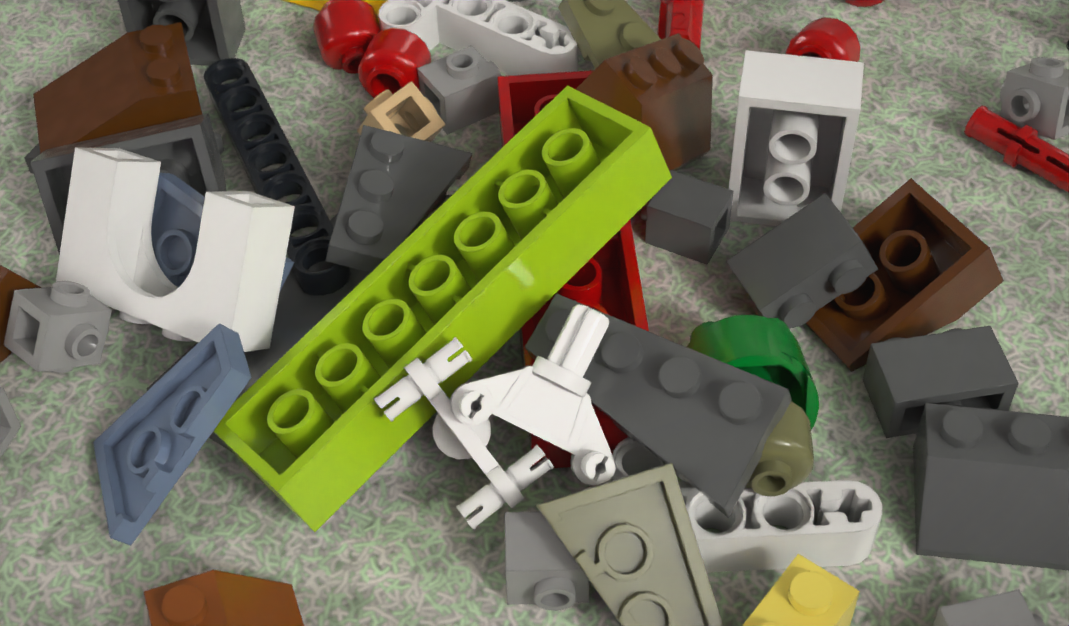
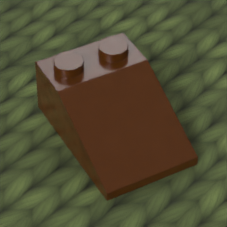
(121, 88)
(924, 279)

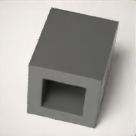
(688, 217)

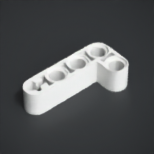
(499, 30)
(842, 510)

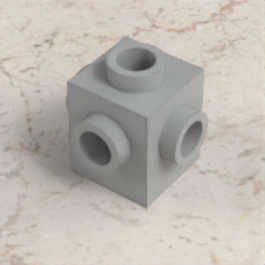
(1038, 97)
(57, 327)

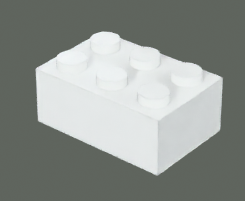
(792, 134)

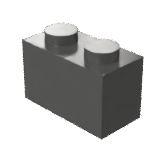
(803, 263)
(940, 369)

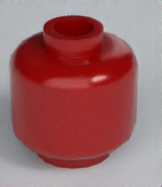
(344, 32)
(826, 39)
(392, 61)

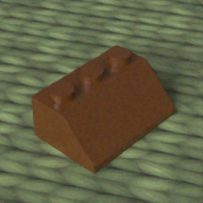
(664, 89)

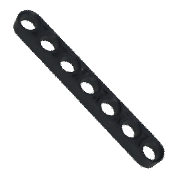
(275, 183)

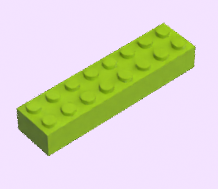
(462, 274)

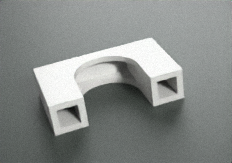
(112, 251)

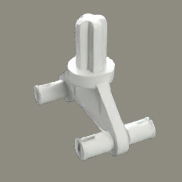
(550, 397)
(460, 439)

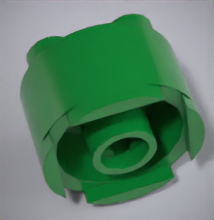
(762, 349)

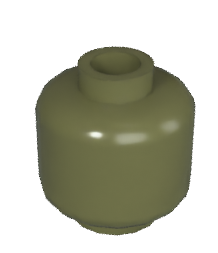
(785, 456)

